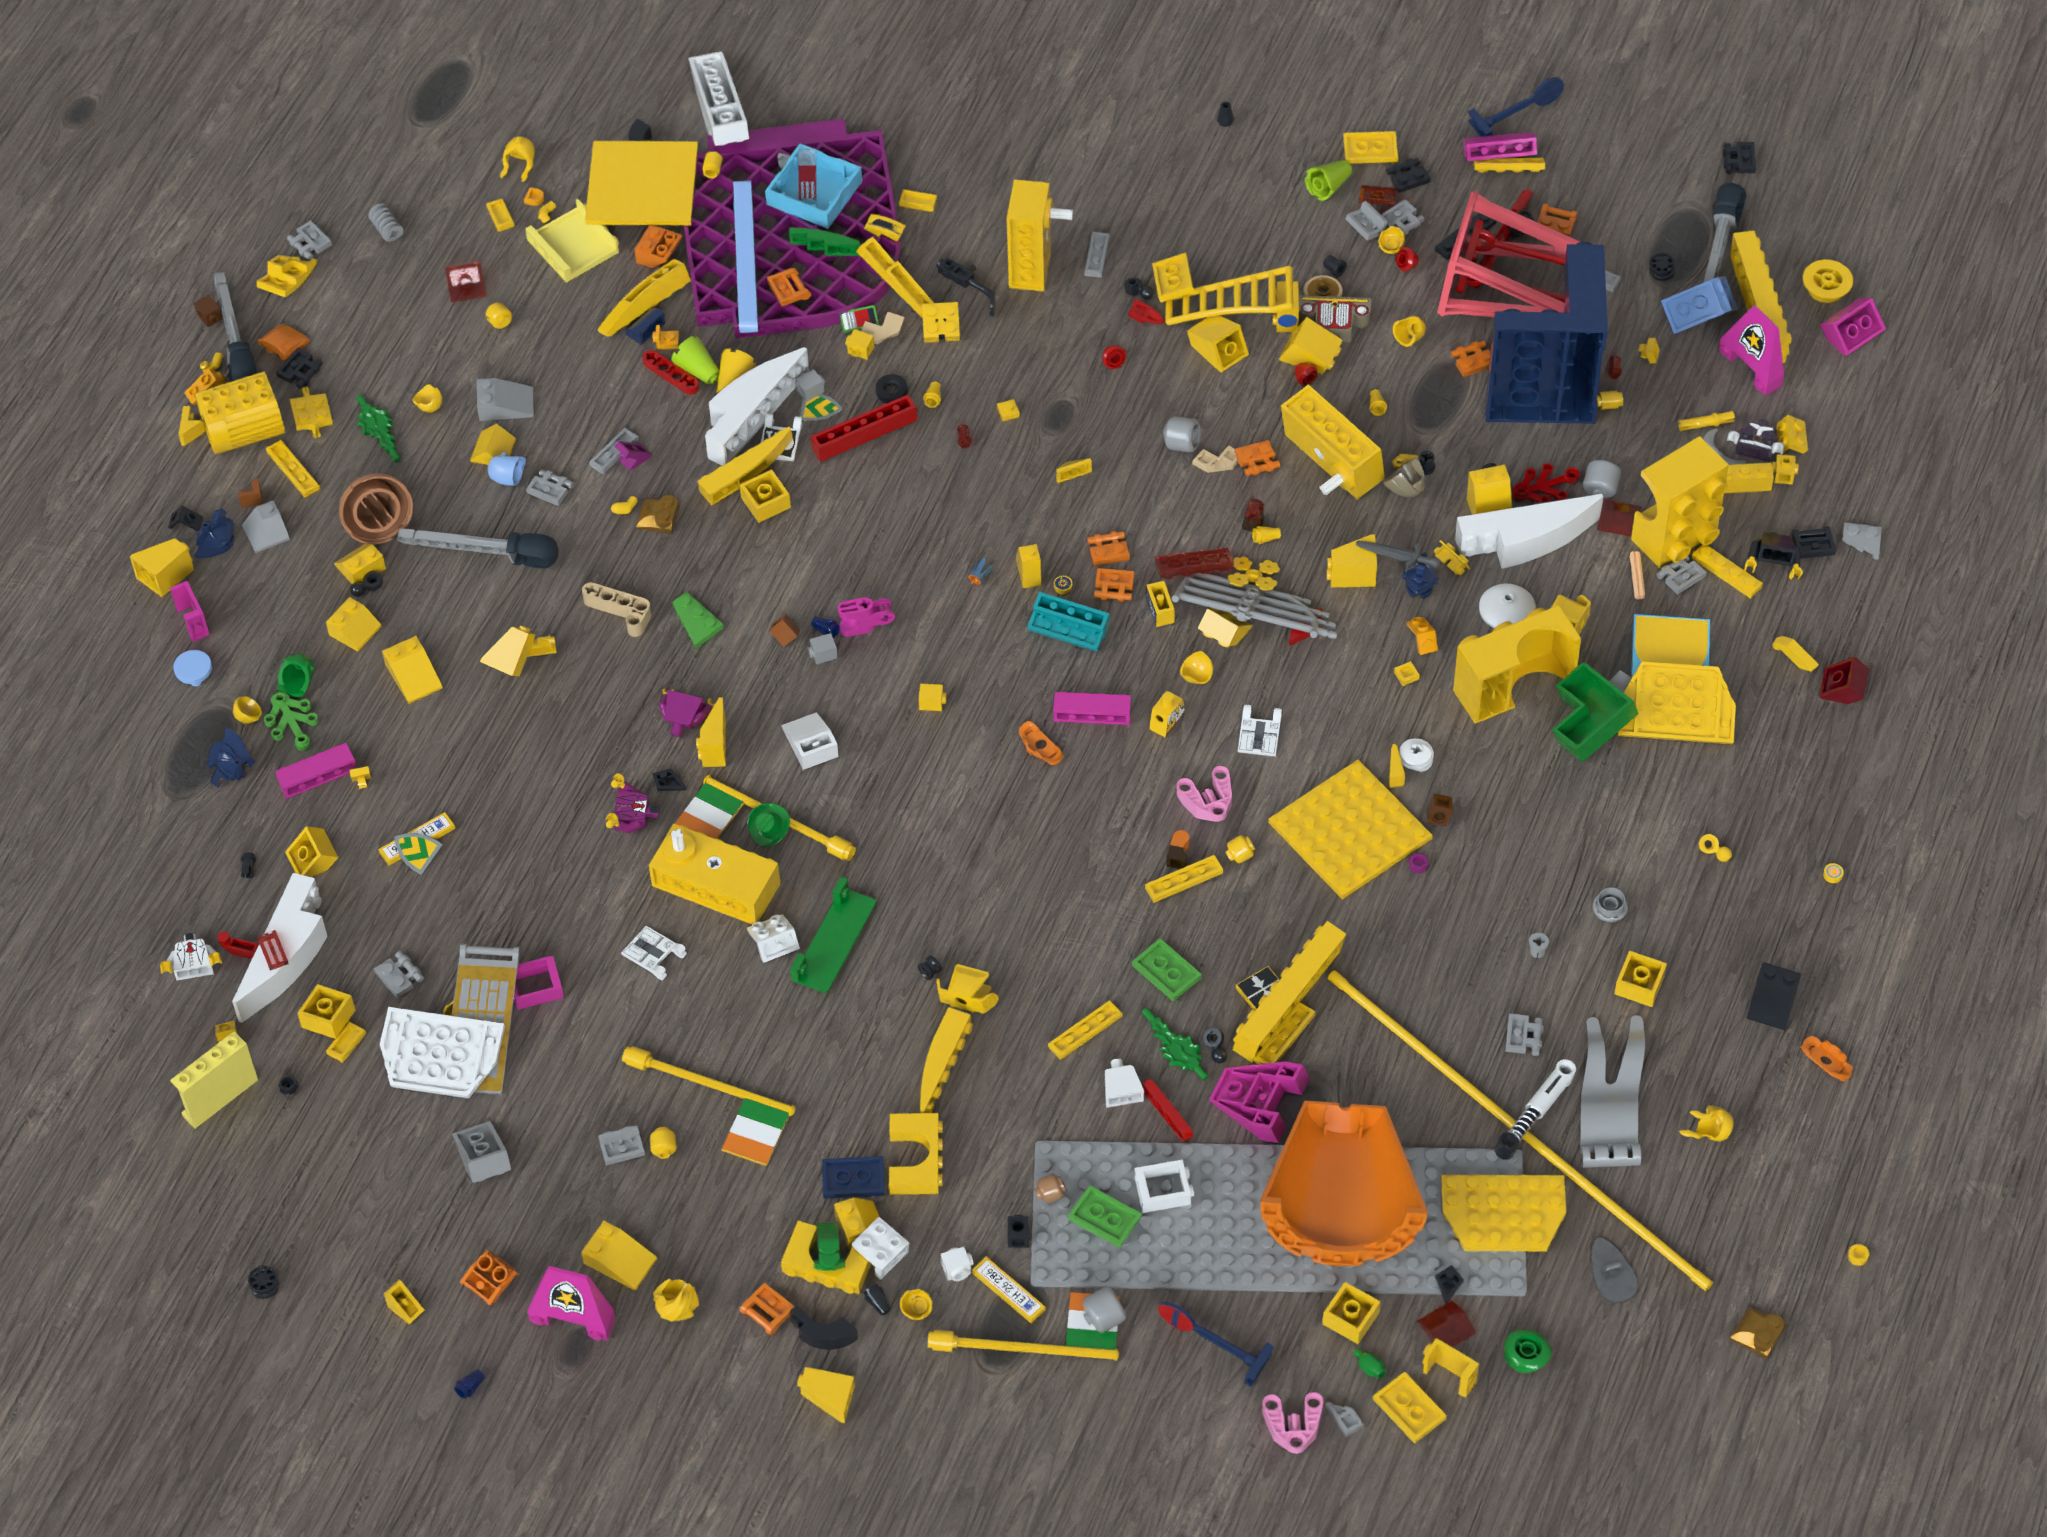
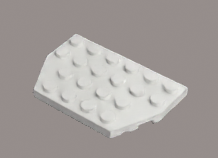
(439, 1051)

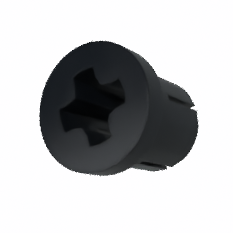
(1335, 265)
(1430, 466)

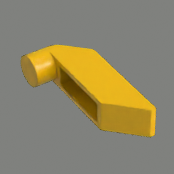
(1795, 653)

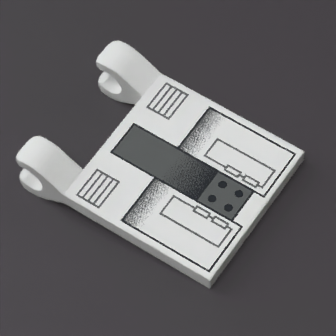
(1259, 735)
(650, 949)

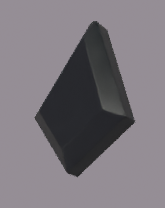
(668, 781)
(1448, 1282)

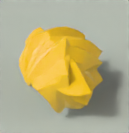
(675, 1300)

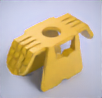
(1576, 612)
(968, 988)

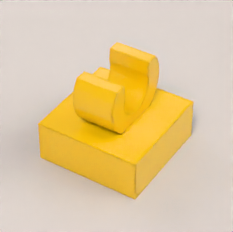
(1650, 350)
(360, 775)

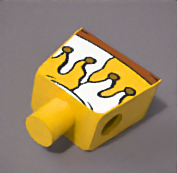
(1171, 709)

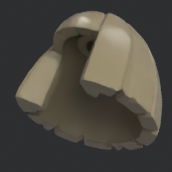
(1407, 480)

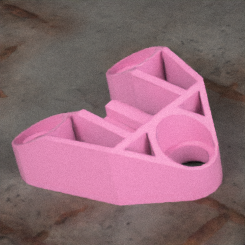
(1194, 803)
(1275, 1423)

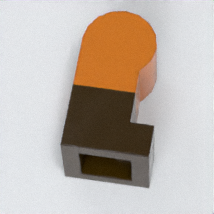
(1176, 854)

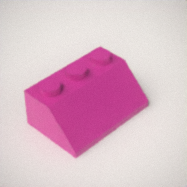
(1853, 325)

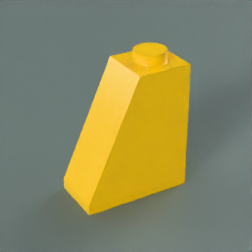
(1029, 565)
(510, 651)
(828, 1391)

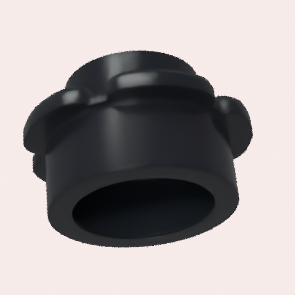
(286, 1081)

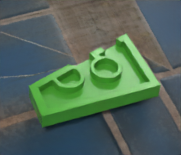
(696, 619)

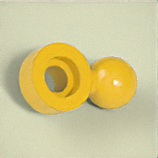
(1722, 853)

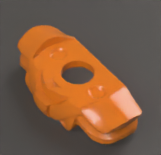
(1031, 735)
(1816, 1049)

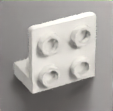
(774, 937)
(881, 1246)

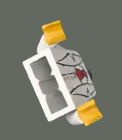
(191, 959)

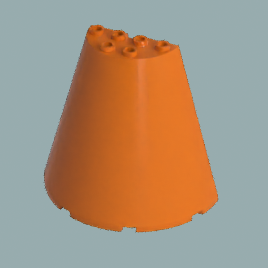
(1343, 1187)

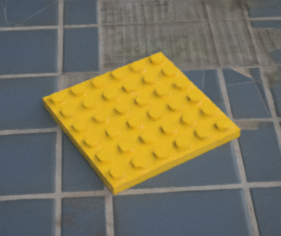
(1350, 829)

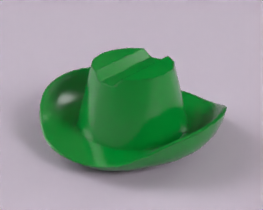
(768, 824)
(1527, 1350)

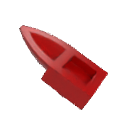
(1144, 313)

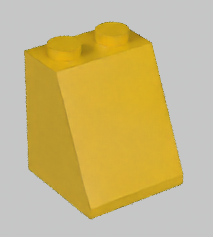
(1218, 341)
(1312, 345)
(1489, 490)
(162, 565)
(1352, 565)

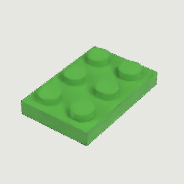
(1166, 970)
(1104, 1216)

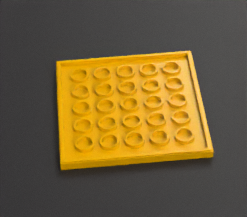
(641, 183)

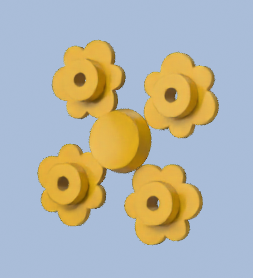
(1253, 575)

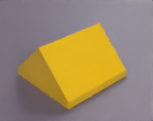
(492, 443)

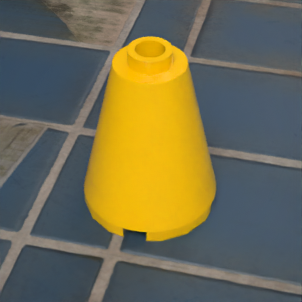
(733, 366)

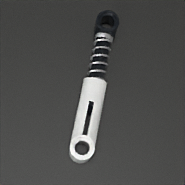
(1536, 1108)

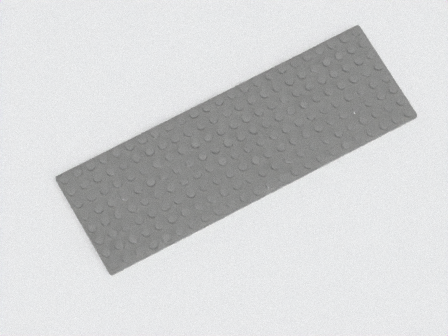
(1222, 1236)

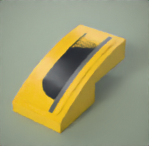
(886, 226)

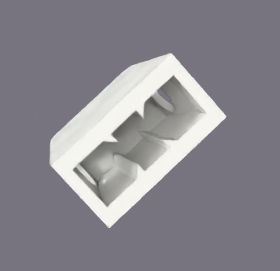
(1122, 1085)

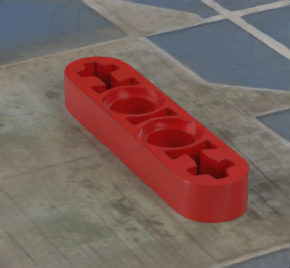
(670, 372)
(1167, 1110)

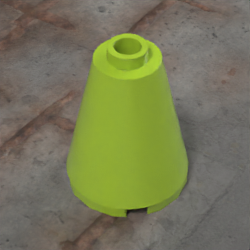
(1327, 178)
(696, 360)

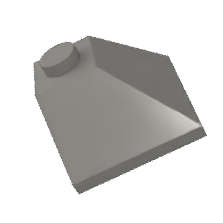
(265, 527)

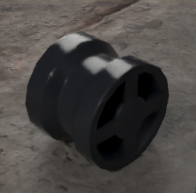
(929, 967)

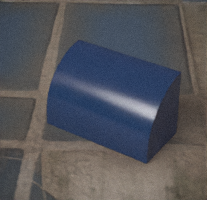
(646, 325)

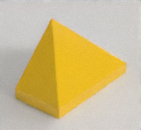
(1073, 469)

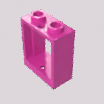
(534, 968)

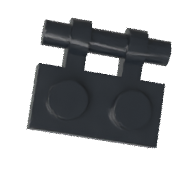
(1745, 157)
(1409, 179)
(295, 365)

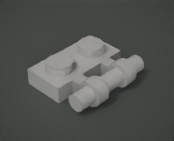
(1400, 213)
(313, 236)
(549, 491)
(1683, 578)
(394, 979)
(1517, 1034)

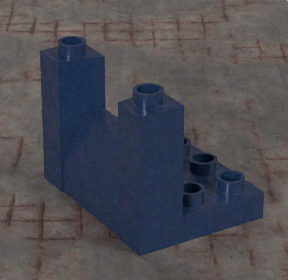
(1550, 361)

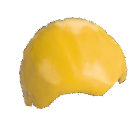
(428, 399)

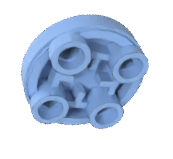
(193, 667)

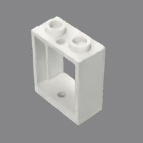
(1166, 1201)

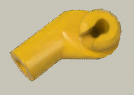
(543, 211)
(214, 365)

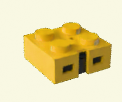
(934, 324)

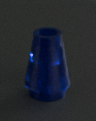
(826, 626)
(467, 1386)

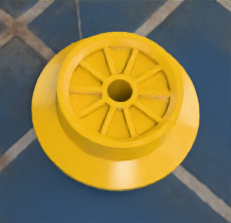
(1827, 280)

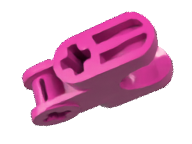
(863, 615)

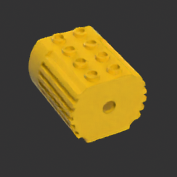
(239, 413)

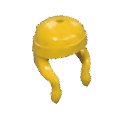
(519, 148)
(1715, 1124)

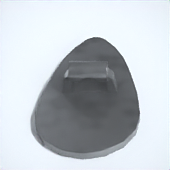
(1612, 1272)

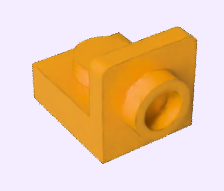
(666, 339)

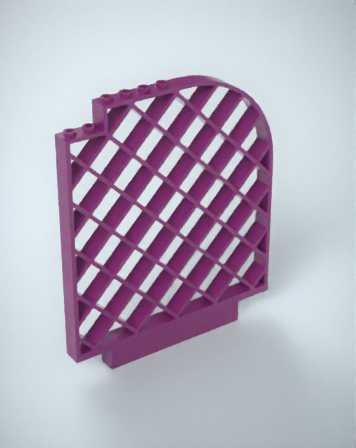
(763, 146)

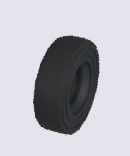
(891, 379)

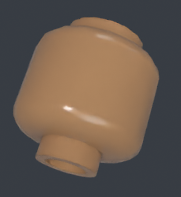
(1050, 1188)

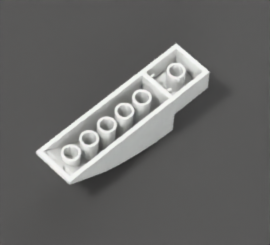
(718, 99)
(742, 405)
(1526, 531)
(301, 938)

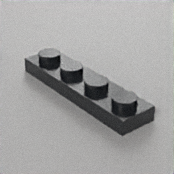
(1446, 246)

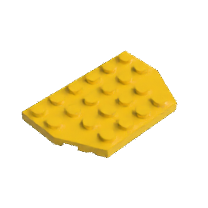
(1680, 704)
(1504, 1210)

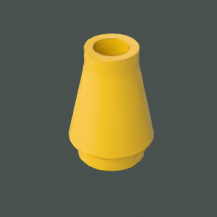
(933, 395)
(1377, 403)
(1265, 534)

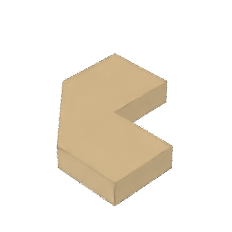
(890, 327)
(1212, 463)

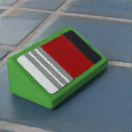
(856, 318)

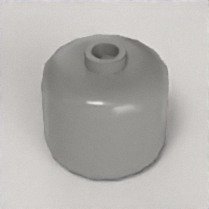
(1182, 434)
(1602, 478)
(1103, 1309)

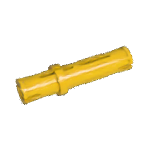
(1705, 421)

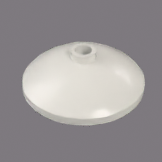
(1497, 609)

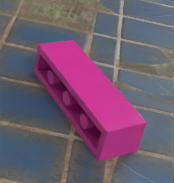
(1500, 146)
(1092, 708)
(315, 770)

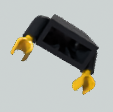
(1777, 550)

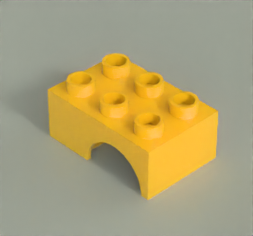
(1687, 506)
(1495, 662)

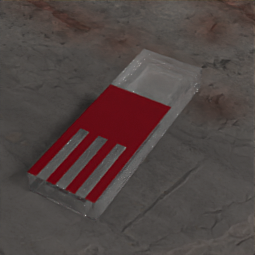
(807, 174)

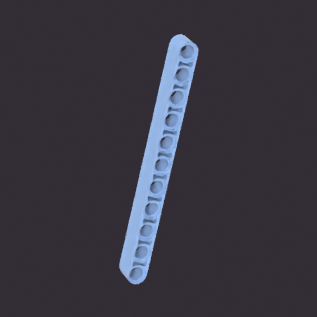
(745, 257)

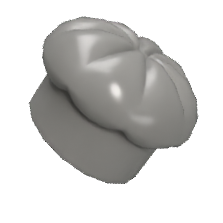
(1610, 905)

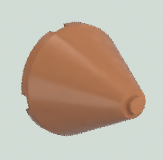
(375, 508)

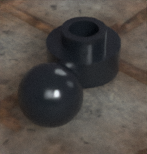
(1134, 287)
(357, 589)
(1218, 1054)

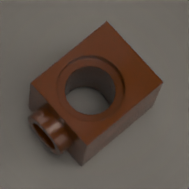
(208, 311)
(1439, 809)

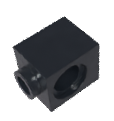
(1021, 1238)

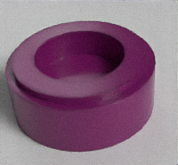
(1418, 863)

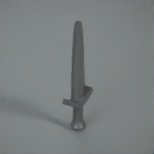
(1408, 556)

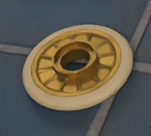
(1323, 282)

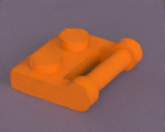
(1558, 224)
(783, 289)
(771, 1303)

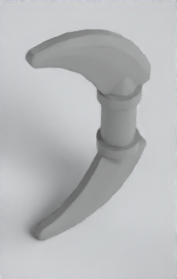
(1709, 439)

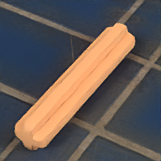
(1637, 575)

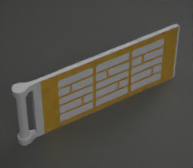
(487, 993)

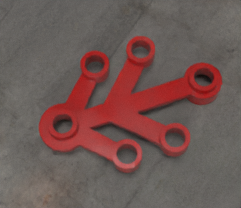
(1542, 485)

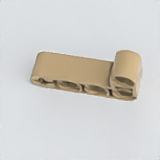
(632, 607)

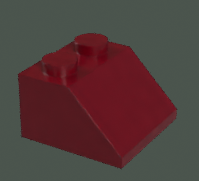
(1844, 681)

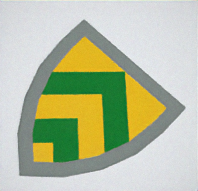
(819, 408)
(416, 850)

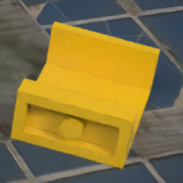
(1452, 1361)

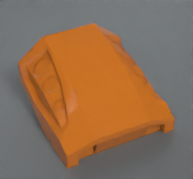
(283, 341)
(489, 1277)

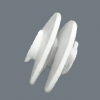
(1416, 754)

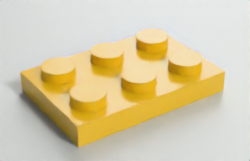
(1370, 147)
(1173, 277)
(1409, 1407)

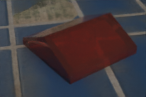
(1378, 195)
(465, 282)
(1617, 517)
(1447, 1324)

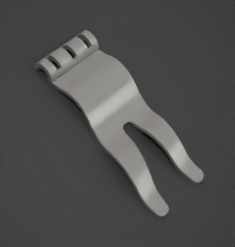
(1607, 1109)

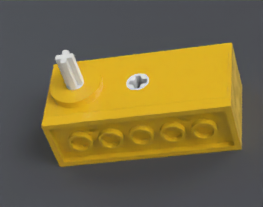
(1030, 233)
(1332, 443)
(714, 874)

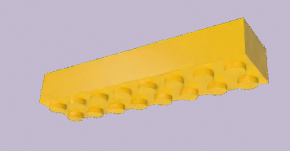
(1756, 284)
(1289, 991)

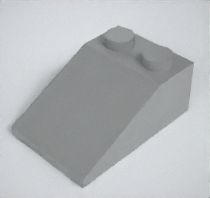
(503, 400)
(482, 1151)

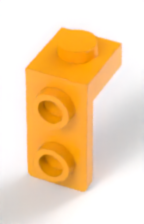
(205, 381)
(1425, 635)

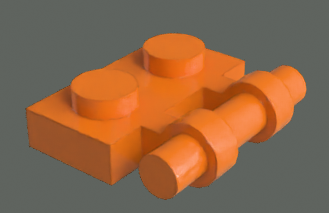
(1473, 363)
(1256, 453)
(1108, 553)
(1114, 579)

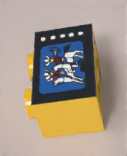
(1160, 603)

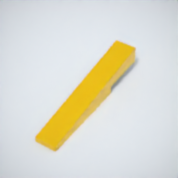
(894, 274)

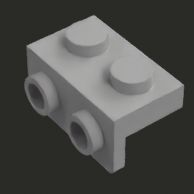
(1367, 221)
(621, 1145)

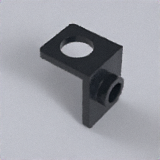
(186, 517)

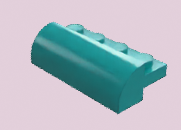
(1069, 621)

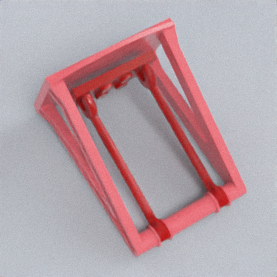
(1474, 274)

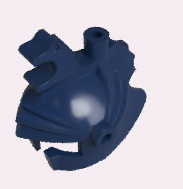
(215, 536)
(1420, 579)
(228, 757)

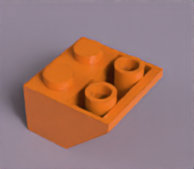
(656, 246)

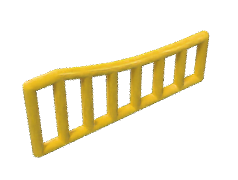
(1221, 310)

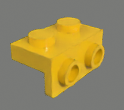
(1792, 434)

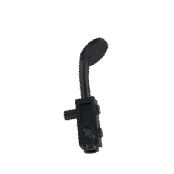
(964, 278)

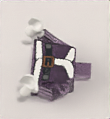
(1756, 441)

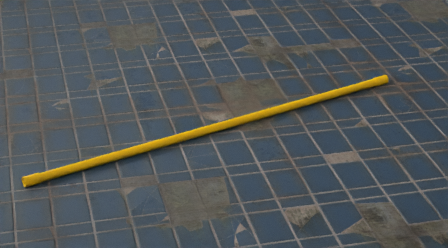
(1695, 1275)

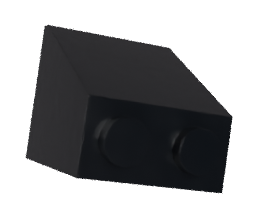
(1774, 996)

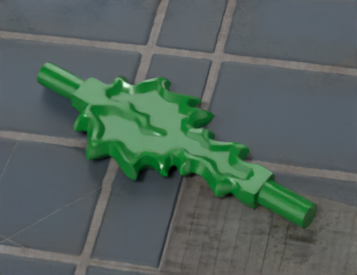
(376, 423)
(1179, 1049)

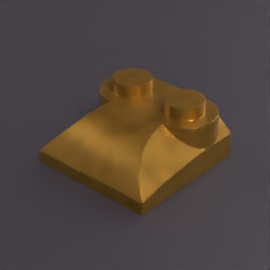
(659, 514)
(1759, 1331)

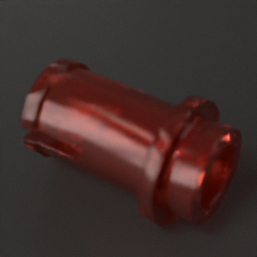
(1614, 370)
(964, 438)

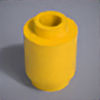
(712, 164)
(1609, 400)

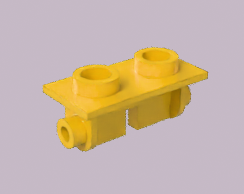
(1457, 562)
(543, 646)

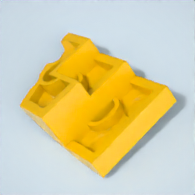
(285, 274)

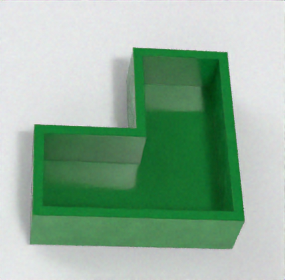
(1597, 712)

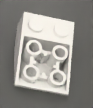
(811, 740)

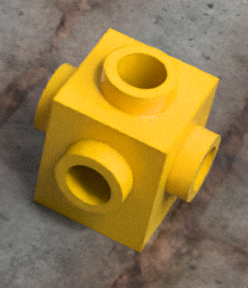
(1785, 469)

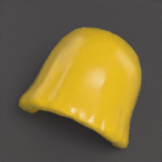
(1411, 325)

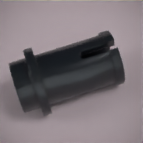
(248, 860)

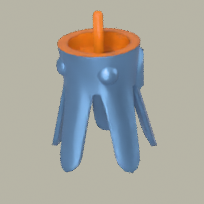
(976, 576)

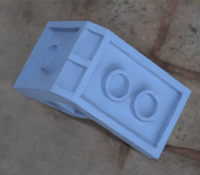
(1699, 304)

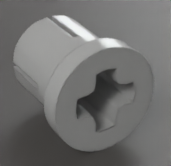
(1542, 945)

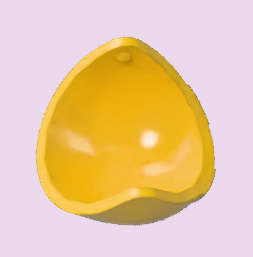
(1197, 668)

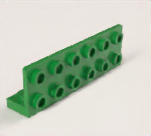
(833, 939)

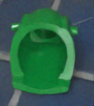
(295, 674)

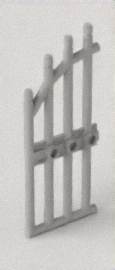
(1251, 601)

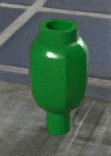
(1370, 1364)

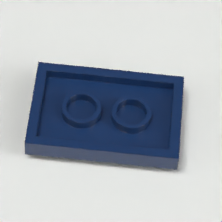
(853, 1177)

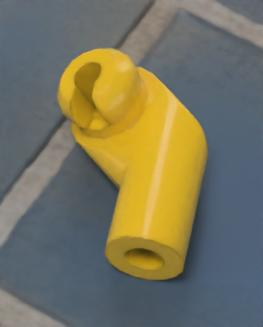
(1402, 459)
(624, 507)

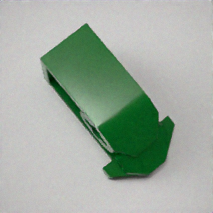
(828, 1248)

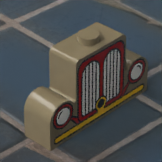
(1336, 313)

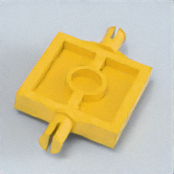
(311, 412)

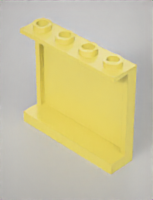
(571, 244)
(215, 1079)

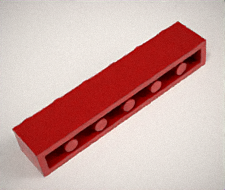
(863, 428)

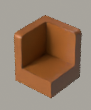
(251, 497)
(784, 630)

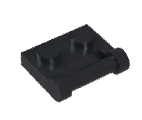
(1814, 546)

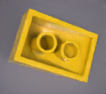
(411, 669)
(712, 738)
(618, 1256)

